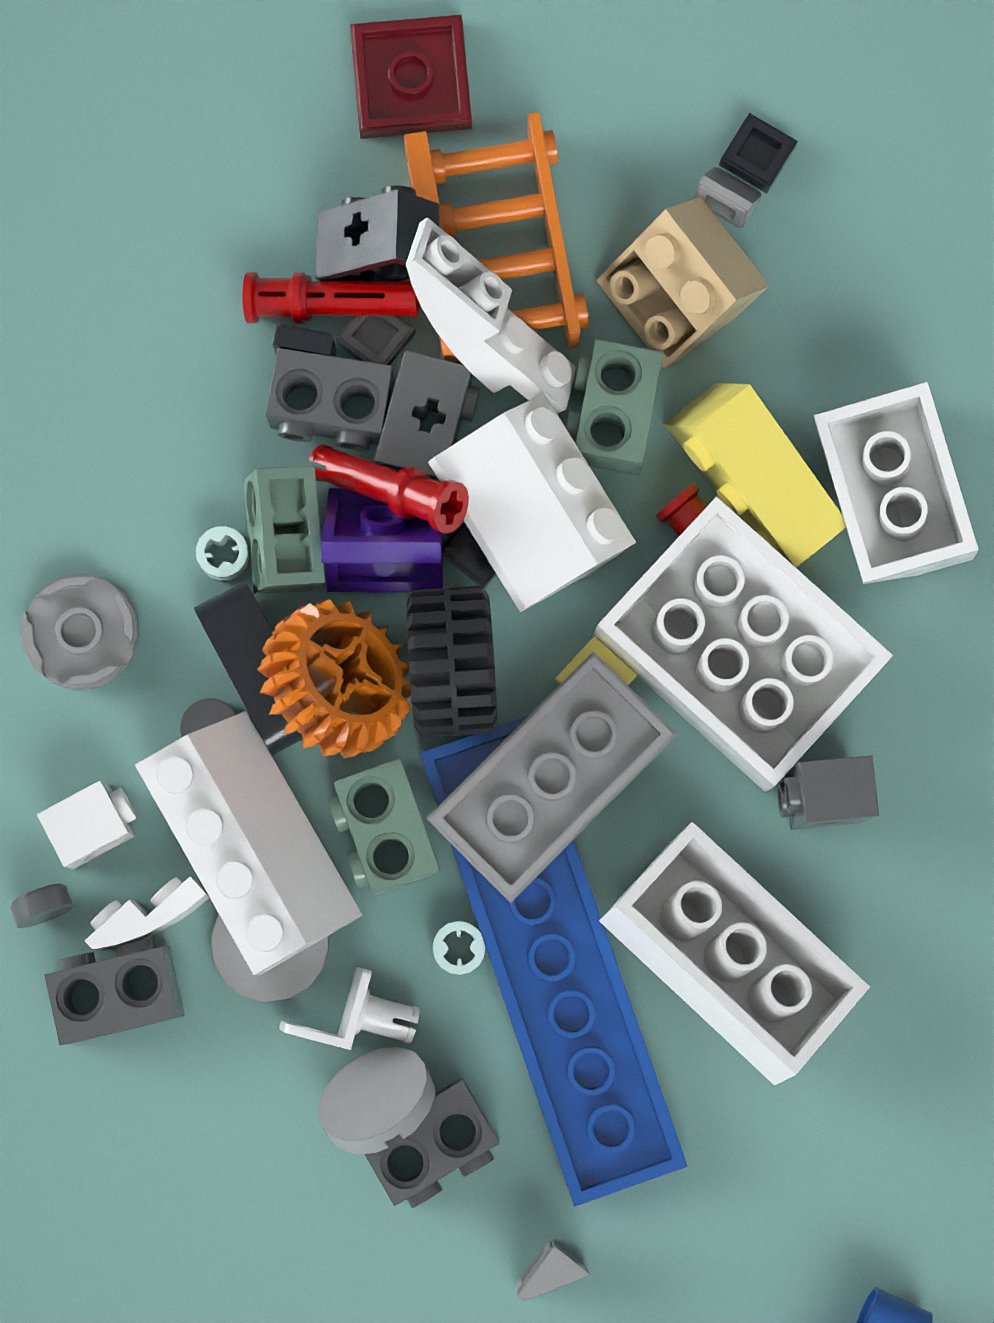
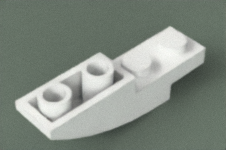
(473, 320)

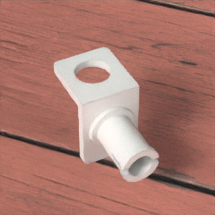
(365, 1014)

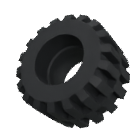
(451, 661)

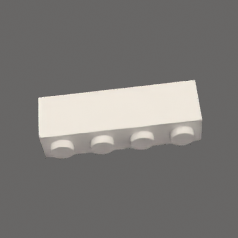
(249, 841)

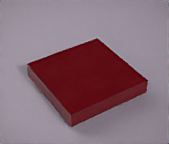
(411, 76)

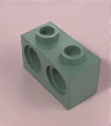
(626, 409)
(283, 529)
(398, 823)

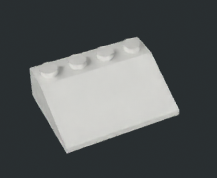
(742, 644)

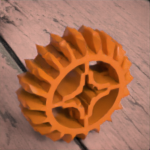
(348, 672)

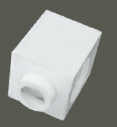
(88, 823)

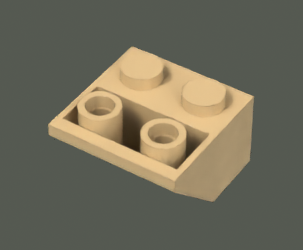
(682, 280)

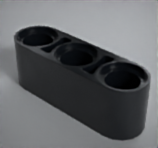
(238, 635)

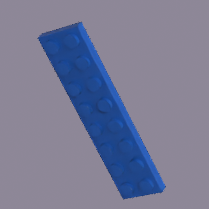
(567, 1009)

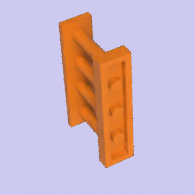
(431, 168)

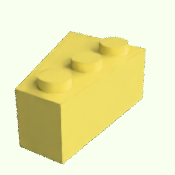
(756, 469)

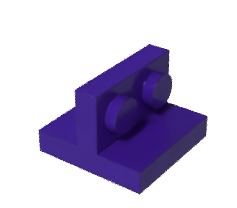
(375, 550)

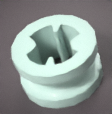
(219, 537)
(440, 947)

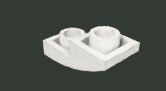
(131, 922)

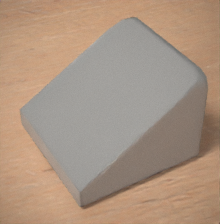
(728, 196)
(549, 1271)

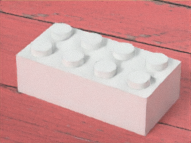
(735, 955)

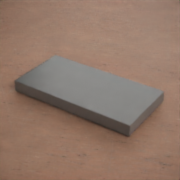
(551, 777)

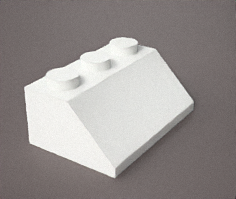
(896, 485)
(533, 502)

